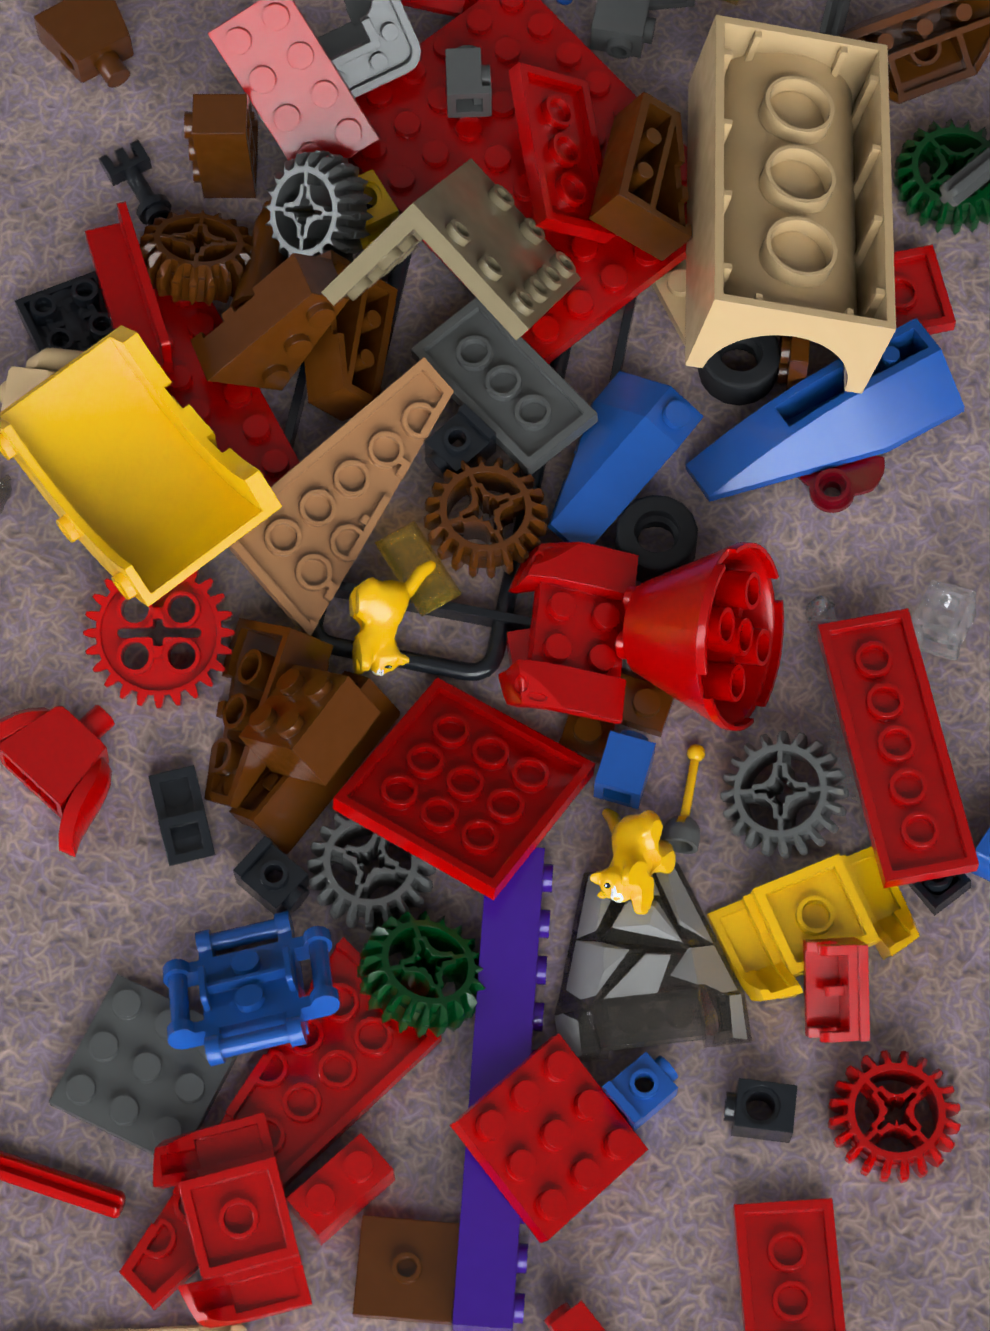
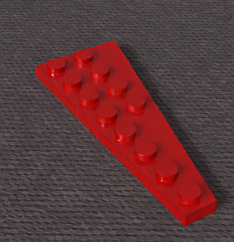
(308, 1103)

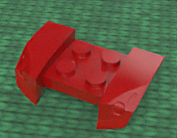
(572, 631)
(235, 1222)

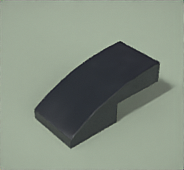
(181, 815)

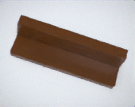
(288, 806)

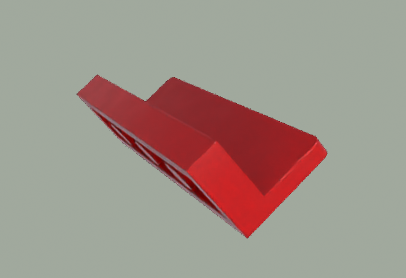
(128, 285)

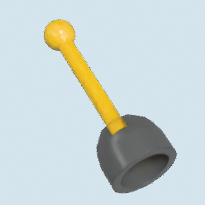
(682, 830)

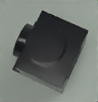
(470, 431)
(278, 896)

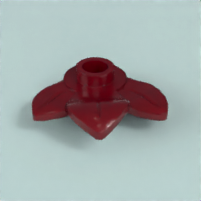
(850, 479)

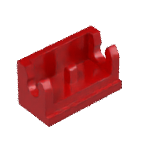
(836, 989)

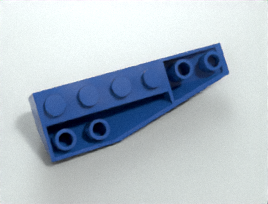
(826, 427)

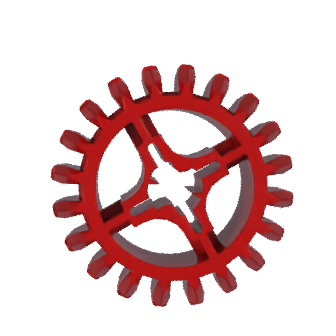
(878, 1101)

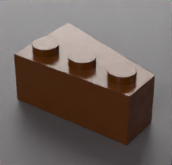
(223, 145)
(641, 179)
(274, 329)
(350, 357)

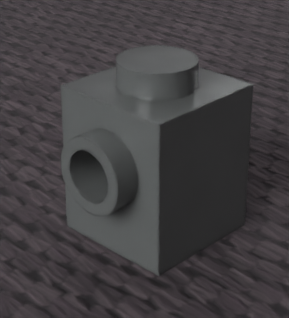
(622, 27)

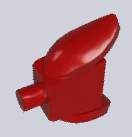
(60, 764)

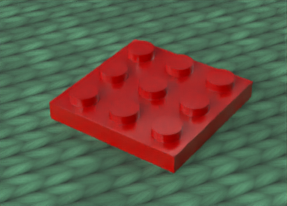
(549, 1138)

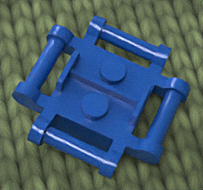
(253, 994)

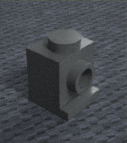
(467, 83)

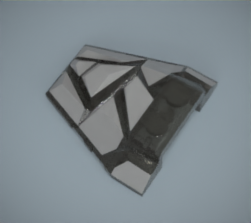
(647, 975)

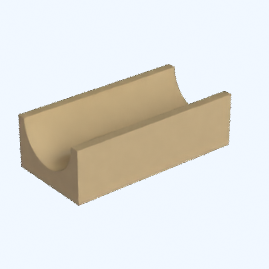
(790, 194)

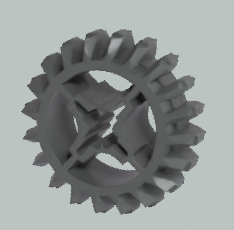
(322, 184)
(761, 793)
(353, 860)

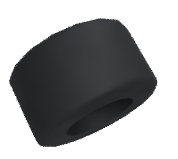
(746, 386)
(662, 513)

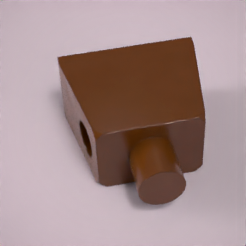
(87, 39)

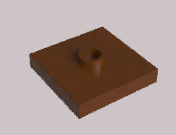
(406, 1270)

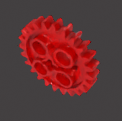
(159, 674)

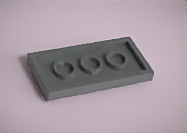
(506, 386)

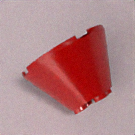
(709, 633)

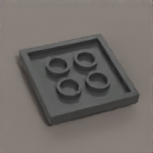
(131, 1077)

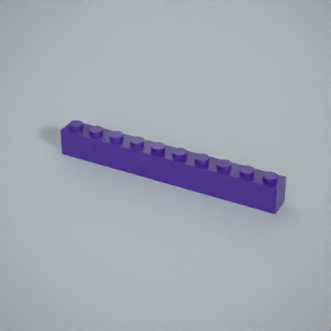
(502, 1039)

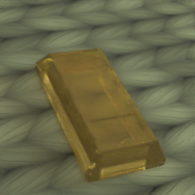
(403, 553)

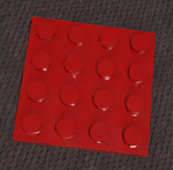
(464, 787)

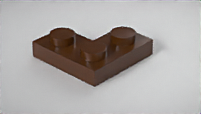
(644, 710)

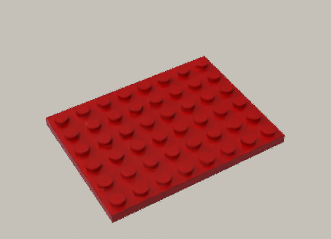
(425, 146)

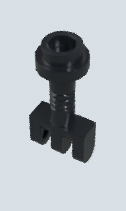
(131, 170)

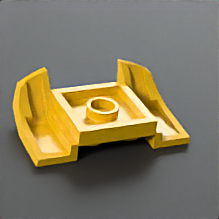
(822, 901)

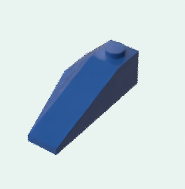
(617, 456)

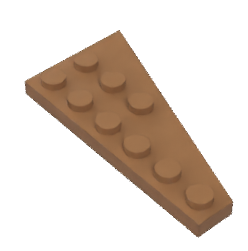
(339, 497)

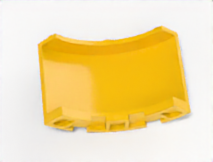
(132, 468)

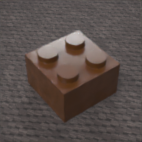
(309, 724)

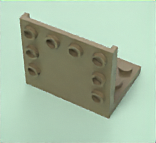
(480, 240)

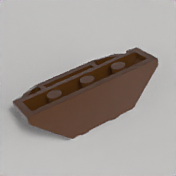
(929, 43)

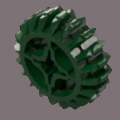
(946, 153)
(414, 987)

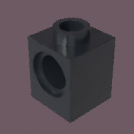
(780, 1099)

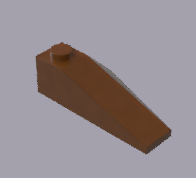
(257, 662)

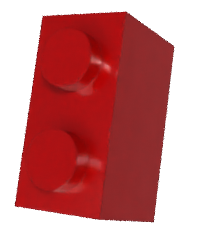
(341, 1189)

